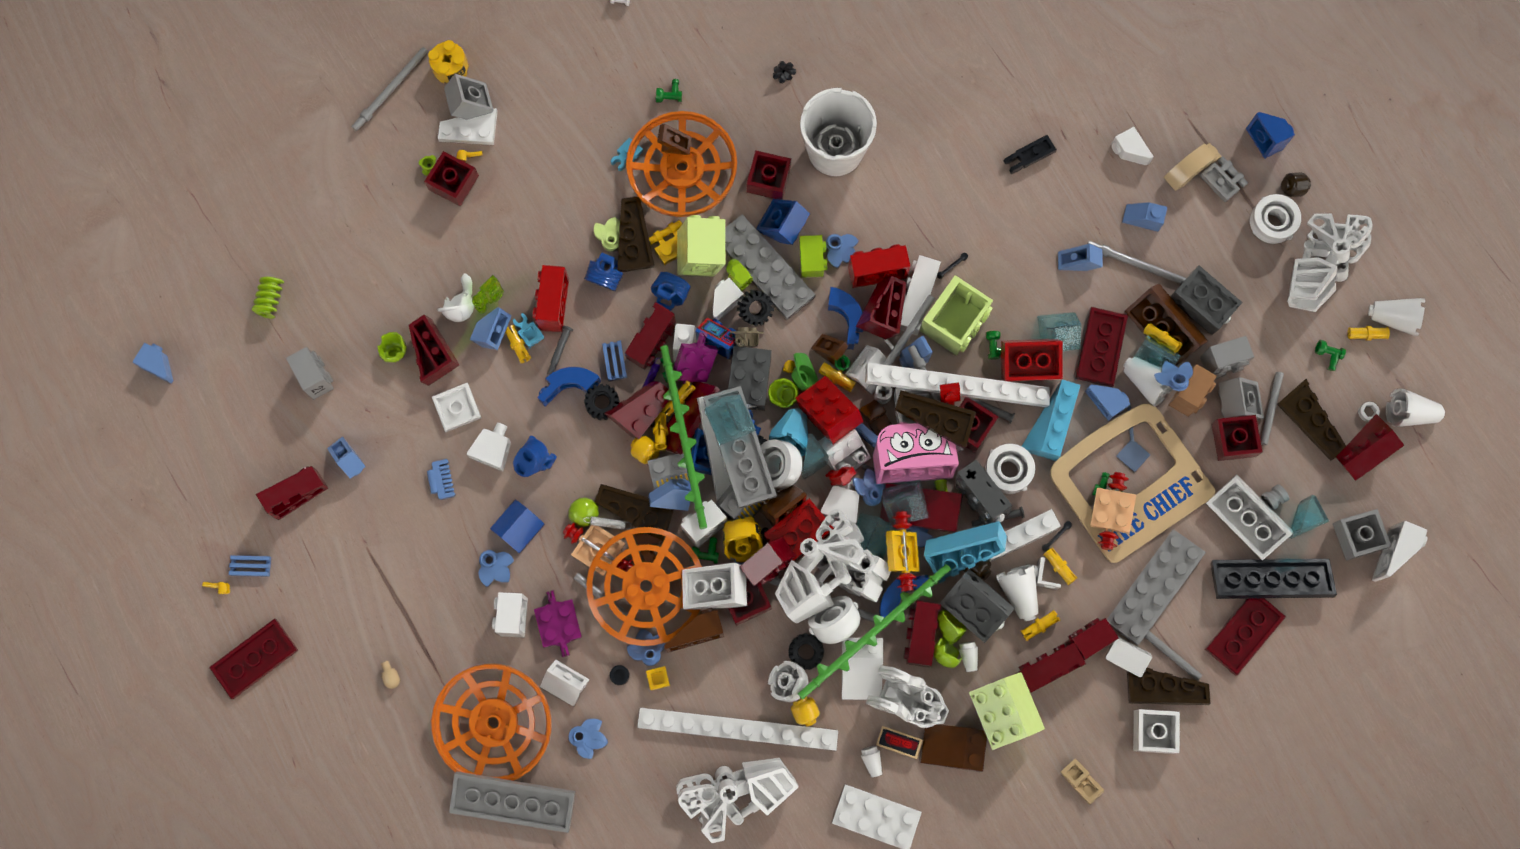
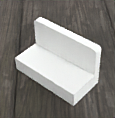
(857, 369)
(1129, 656)
(564, 682)

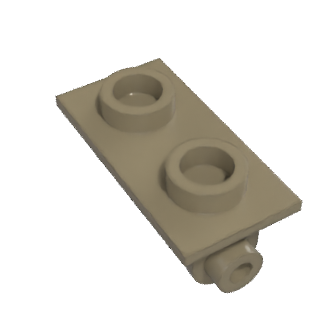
(746, 336)

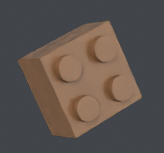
(1194, 396)

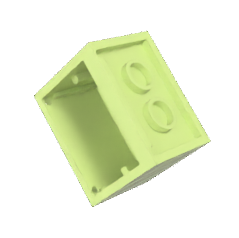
(701, 246)
(956, 316)
(1006, 710)

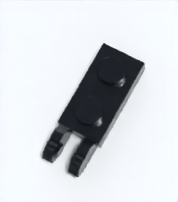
(1031, 153)

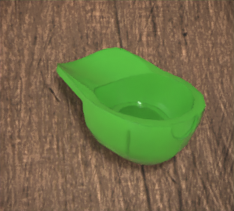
(804, 373)

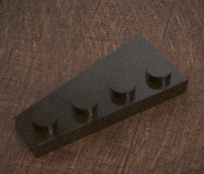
(634, 243)
(1305, 411)
(939, 417)
(634, 509)
(1165, 688)

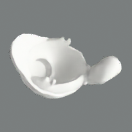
(461, 305)

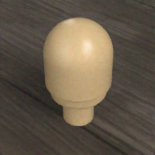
(390, 676)

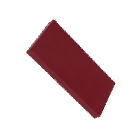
(1101, 347)
(691, 418)
(942, 510)
(1245, 633)
(253, 658)

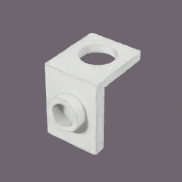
(1038, 574)

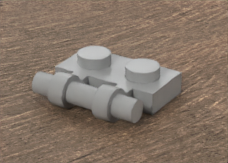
(1221, 182)

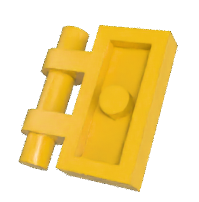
(666, 250)

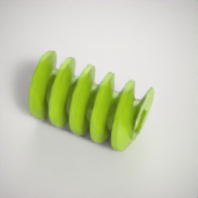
(266, 295)

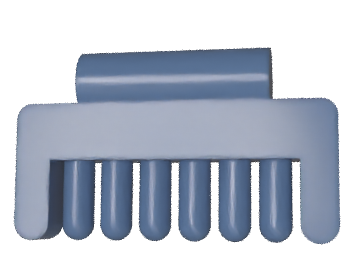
(436, 480)

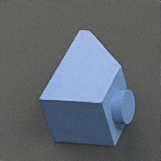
(1145, 215)
(1080, 258)
(491, 329)
(923, 349)
(154, 361)
(1108, 400)
(346, 457)
(671, 495)

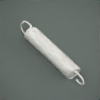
(607, 523)

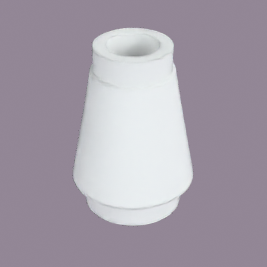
(969, 655)
(872, 760)

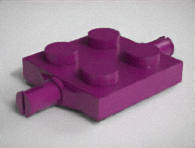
(695, 360)
(557, 623)

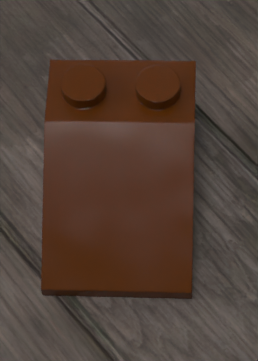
(783, 504)
(700, 630)
(954, 747)

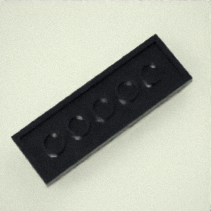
(1273, 578)

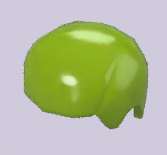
(392, 347)
(783, 393)
(581, 509)
(946, 654)

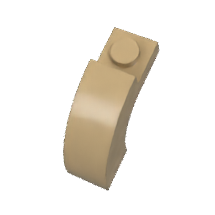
(1192, 165)

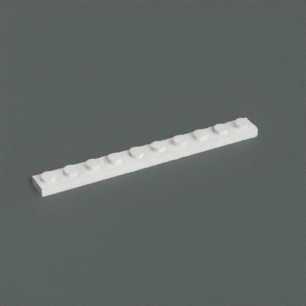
(969, 386)
(738, 729)

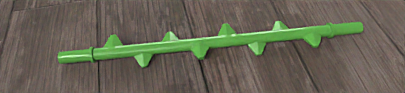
(687, 443)
(870, 637)

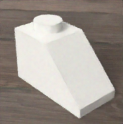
(1132, 147)
(725, 298)

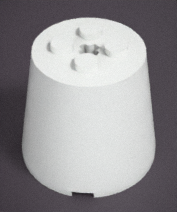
(837, 130)

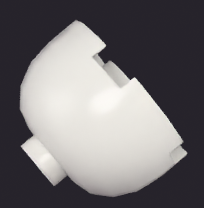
(787, 681)

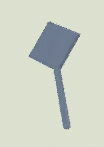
(1133, 454)

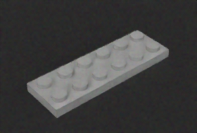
(766, 267)
(744, 461)
(1155, 587)
(512, 802)

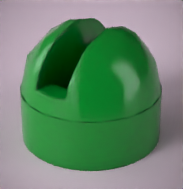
(838, 363)

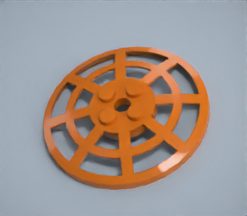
(670, 161)
(631, 585)
(479, 721)

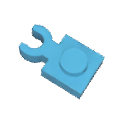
(622, 151)
(528, 332)

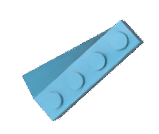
(1051, 427)
(965, 548)

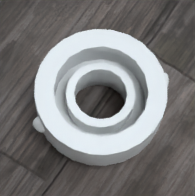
(1284, 209)
(1018, 456)
(791, 468)
(836, 621)

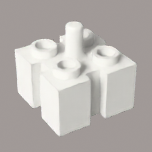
(868, 585)

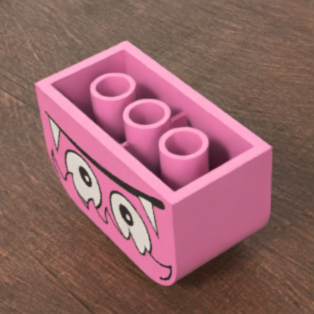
(912, 454)

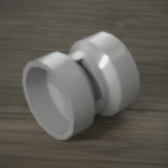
(1275, 497)

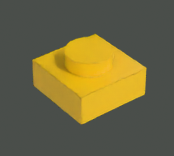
(657, 678)

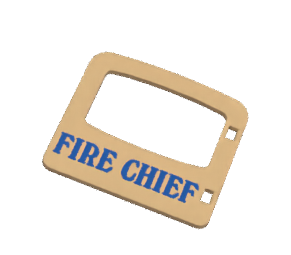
(1157, 505)

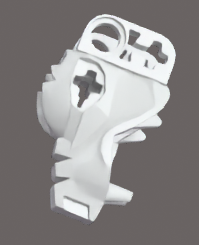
(909, 698)

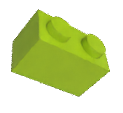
(811, 256)

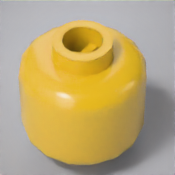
(644, 449)
(805, 711)

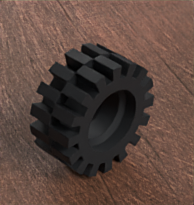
(745, 304)
(596, 392)
(806, 664)

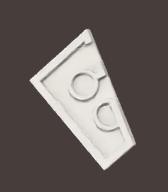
(471, 131)

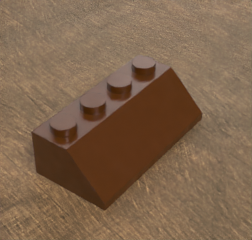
(1162, 311)

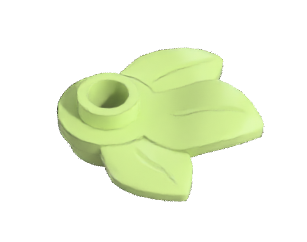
(607, 232)

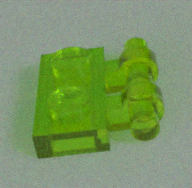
(489, 292)

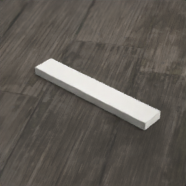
(718, 470)

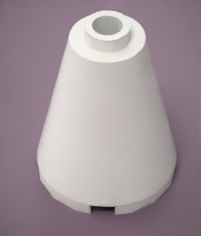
(1399, 314)
(1143, 377)
(1412, 409)
(1021, 590)

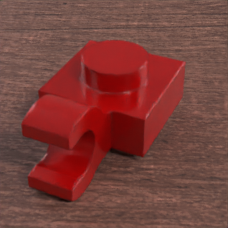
(950, 393)
(842, 476)

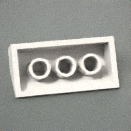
(1249, 517)

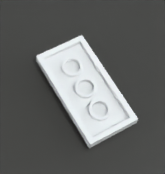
(876, 817)

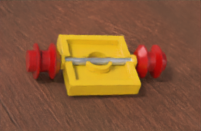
(903, 551)

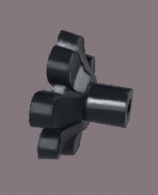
(784, 71)

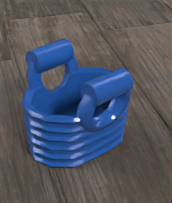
(605, 278)
(671, 288)
(533, 458)

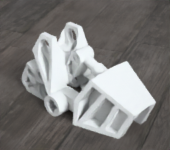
(1314, 277)
(805, 593)
(765, 781)

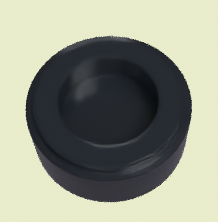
(619, 675)

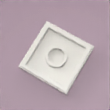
(456, 407)

